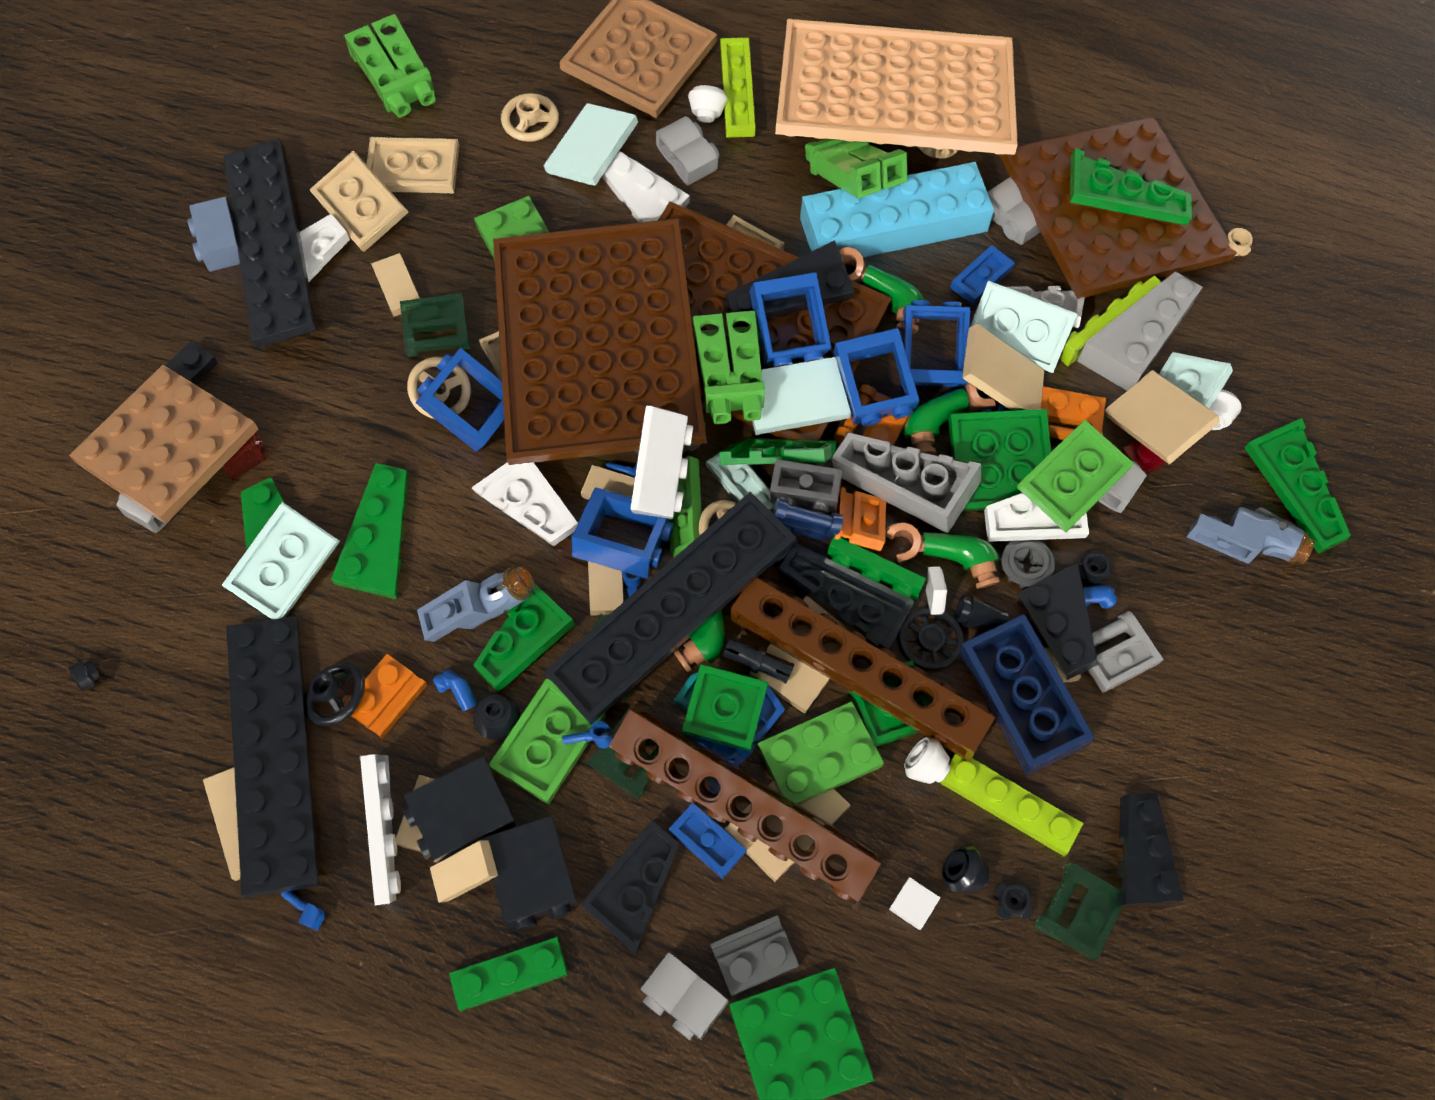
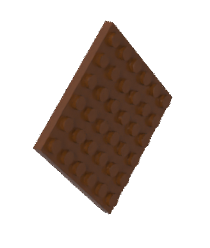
(1105, 247)

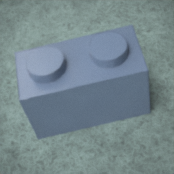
(215, 233)

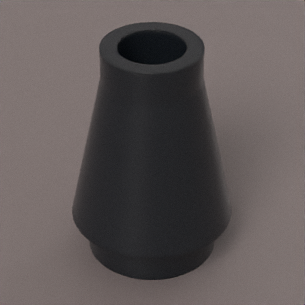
(978, 613)

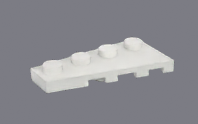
(379, 827)

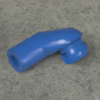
(1100, 594)
(459, 687)

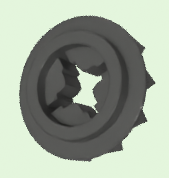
(1039, 555)

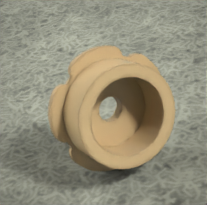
(1240, 241)

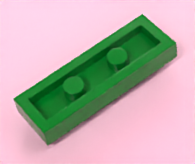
(876, 568)
(508, 974)

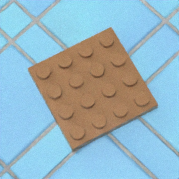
(639, 53)
(164, 443)

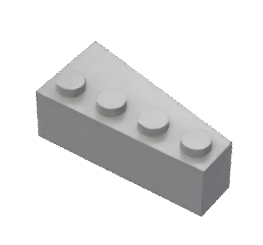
(1136, 337)
(910, 480)

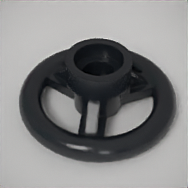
(332, 690)

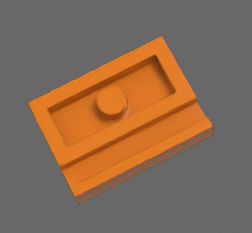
(862, 519)
(387, 695)

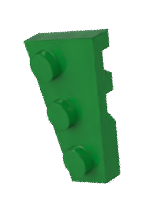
(767, 450)
(258, 506)
(522, 639)

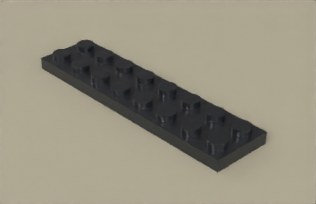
(269, 244)
(670, 607)
(271, 758)

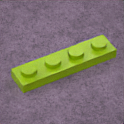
(737, 87)
(1076, 341)
(1012, 804)

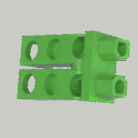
(392, 66)
(856, 165)
(724, 388)

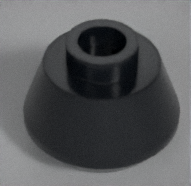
(491, 722)
(965, 870)

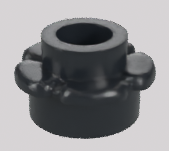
(1097, 560)
(84, 674)

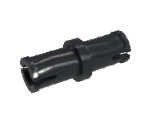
(758, 660)

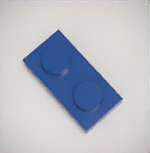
(989, 266)
(707, 841)

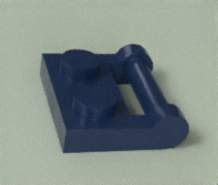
(807, 522)

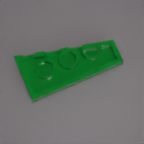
(1107, 188)
(1294, 475)
(373, 545)

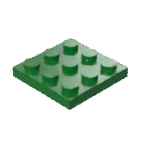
(1005, 446)
(801, 1040)

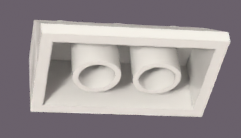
(661, 463)

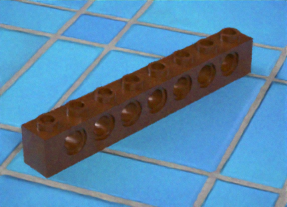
(838, 666)
(765, 801)

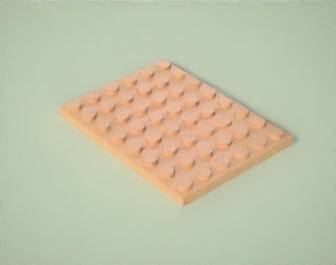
(898, 87)

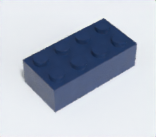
(1026, 695)

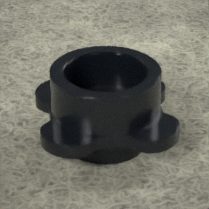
(1021, 893)

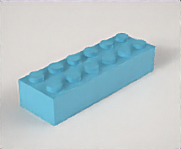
(911, 214)

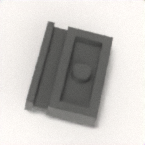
(754, 955)

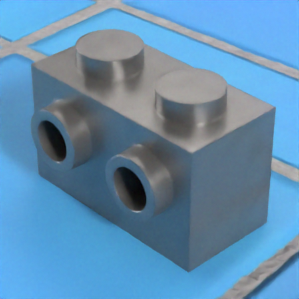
(806, 485)

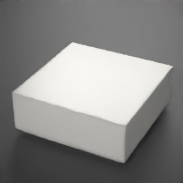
(936, 590)
(914, 903)

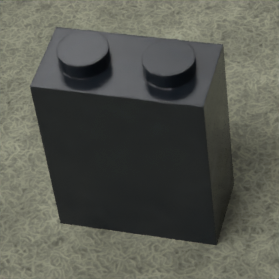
(457, 810)
(531, 874)

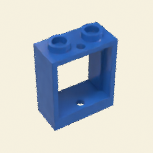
(783, 288)
(948, 311)
(868, 347)
(428, 402)
(612, 554)

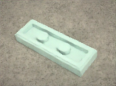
(739, 481)

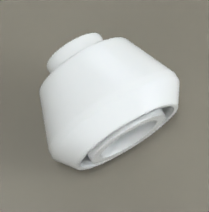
(707, 102)
(1226, 407)
(927, 761)

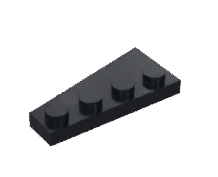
(831, 276)
(848, 596)

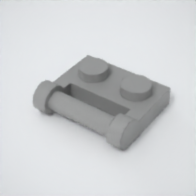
(1126, 658)

